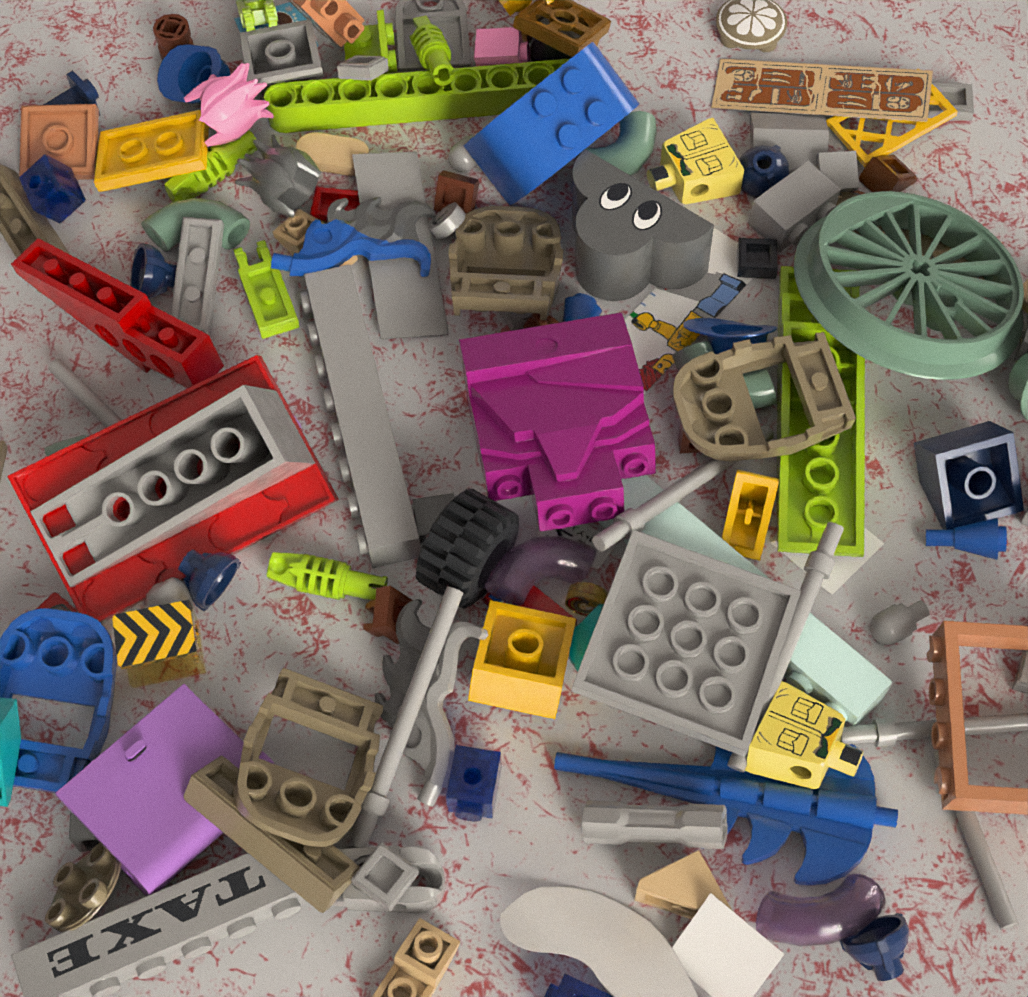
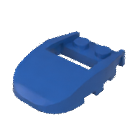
(59, 660)

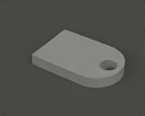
(446, 15)

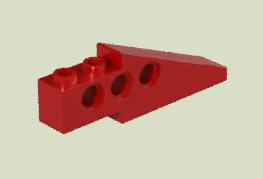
(120, 315)

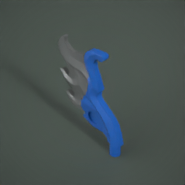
(360, 232)

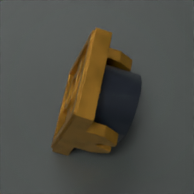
(559, 28)

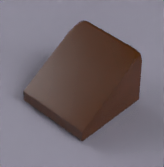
(887, 174)

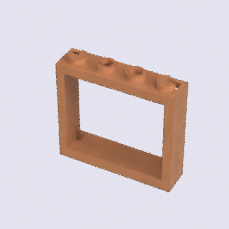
(949, 728)

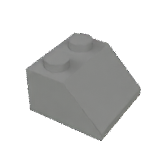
(281, 53)

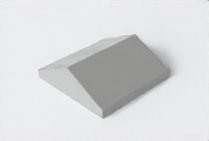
(797, 135)

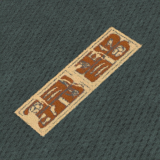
(823, 89)

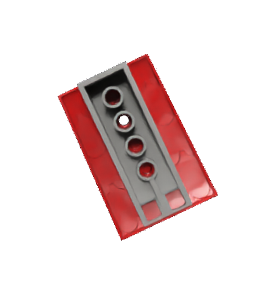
(180, 476)

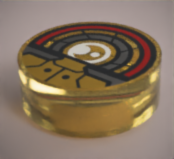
(584, 597)

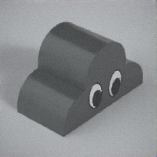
(632, 234)

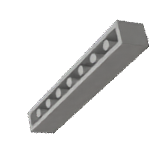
(362, 418)

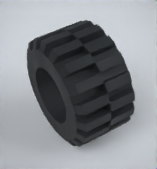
(466, 545)

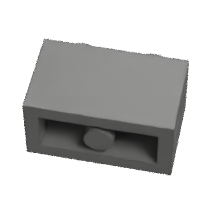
(793, 205)

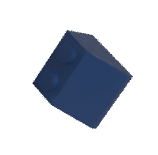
(970, 474)

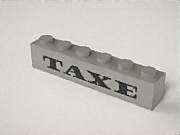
(155, 931)

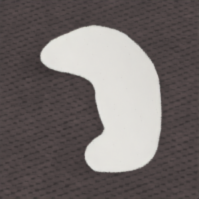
(605, 935)

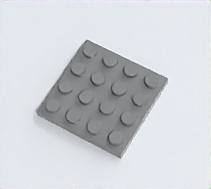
(687, 642)

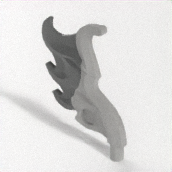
(431, 737)

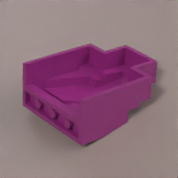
(559, 417)

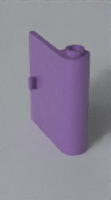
(140, 803)

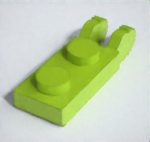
(256, 13)
(266, 293)

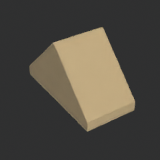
(680, 886)

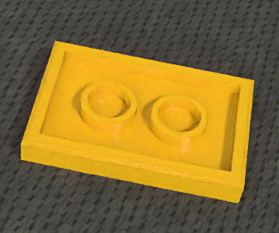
(151, 151)

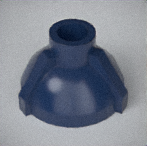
(758, 180)
(151, 272)
(208, 575)
(880, 946)

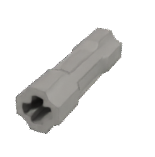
(687, 825)

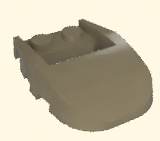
(506, 261)
(719, 410)
(290, 801)

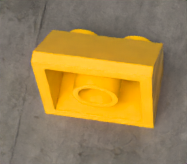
(522, 659)

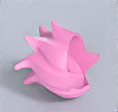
(230, 104)

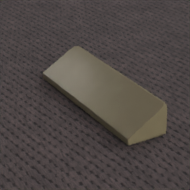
(18, 220)
(310, 871)

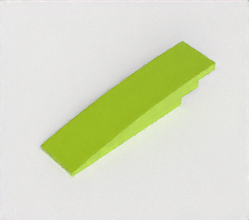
(828, 477)

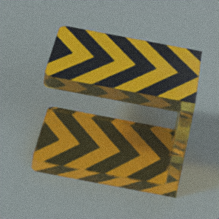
(159, 643)

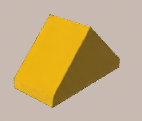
(749, 513)

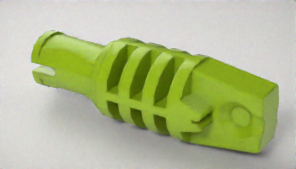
(432, 50)
(220, 162)
(322, 576)

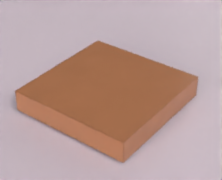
(62, 133)

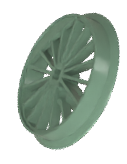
(934, 286)

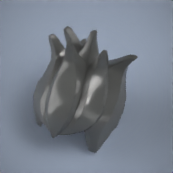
(282, 178)

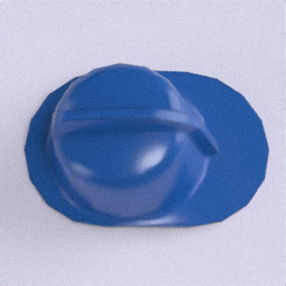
(188, 67)
(724, 333)

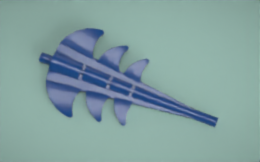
(832, 819)

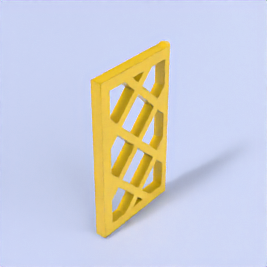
(890, 142)

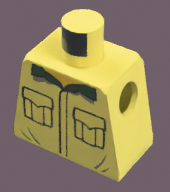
(698, 165)
(800, 741)

